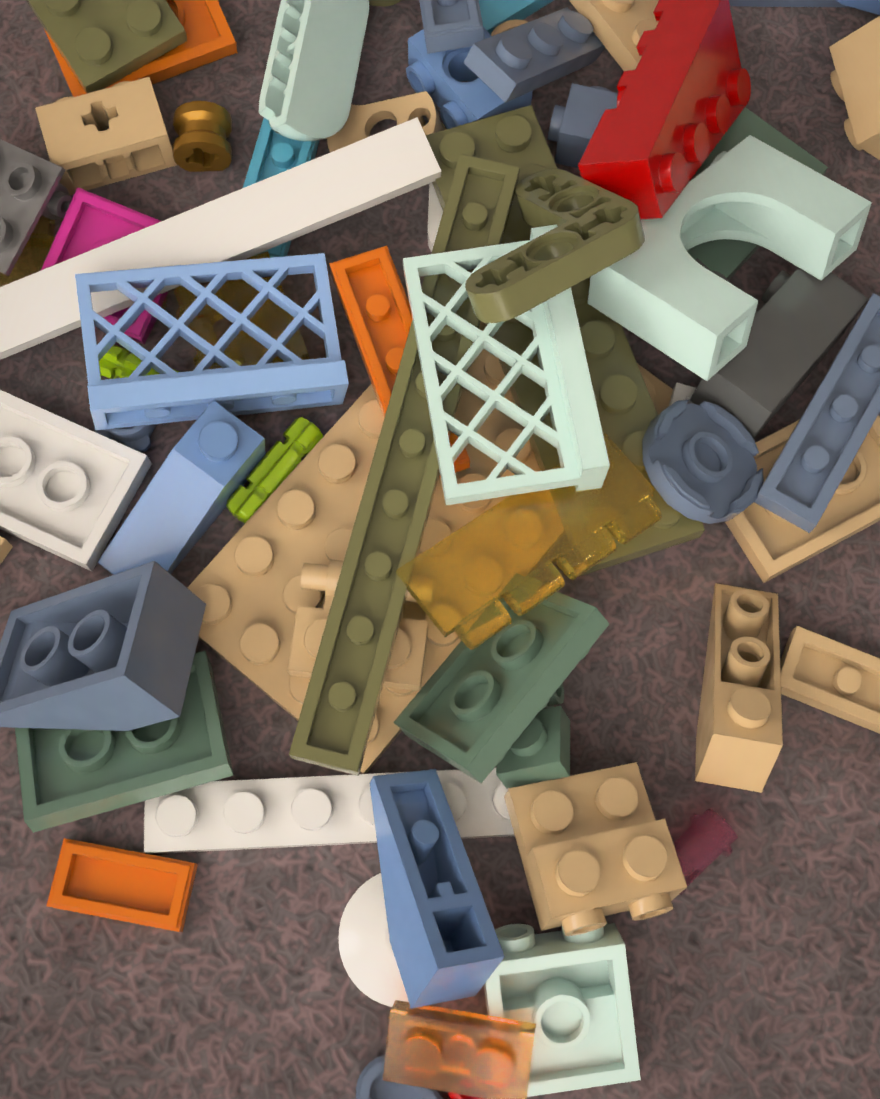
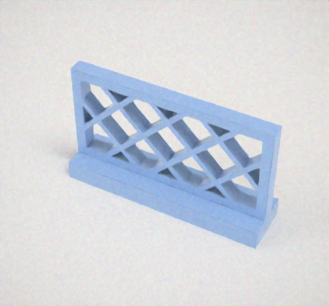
(237, 388)

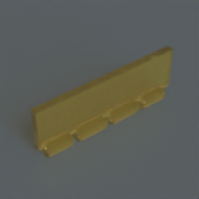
(516, 543)

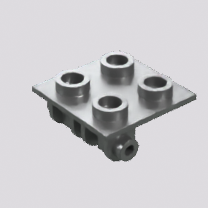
(26, 192)

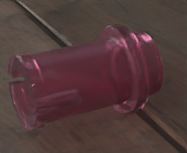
(703, 844)

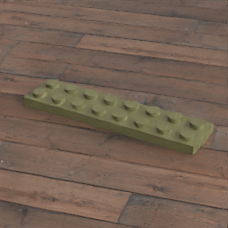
(616, 379)

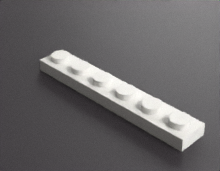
(303, 812)

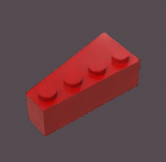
(670, 106)

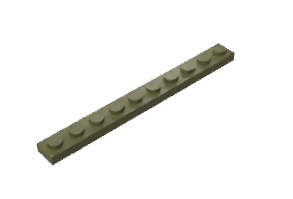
(395, 499)

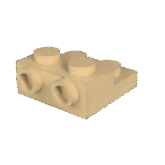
(594, 849)

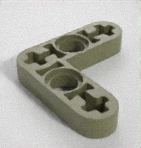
(590, 236)

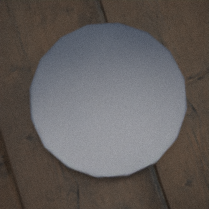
(702, 461)

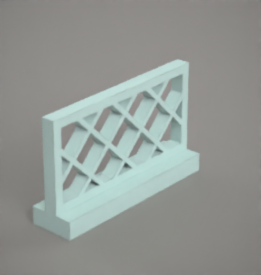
(561, 373)

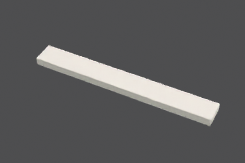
(224, 229)

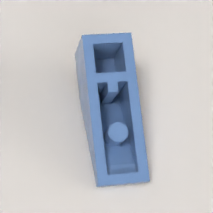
(186, 492)
(430, 892)

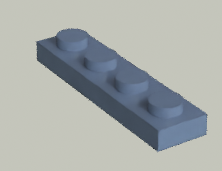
(829, 428)

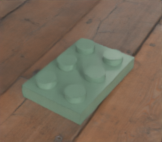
(492, 693)
(96, 771)

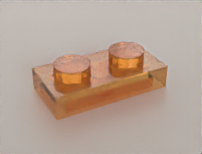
(459, 1051)

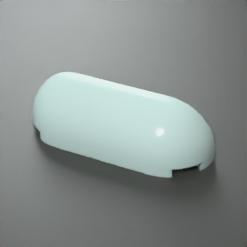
(313, 67)

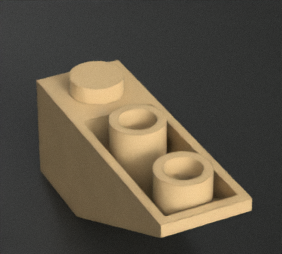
(740, 691)

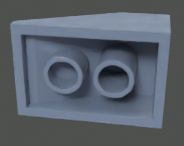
(101, 654)

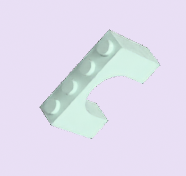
(741, 196)

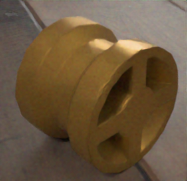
(202, 137)

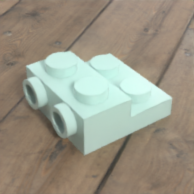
(577, 999)

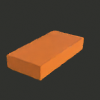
(122, 885)

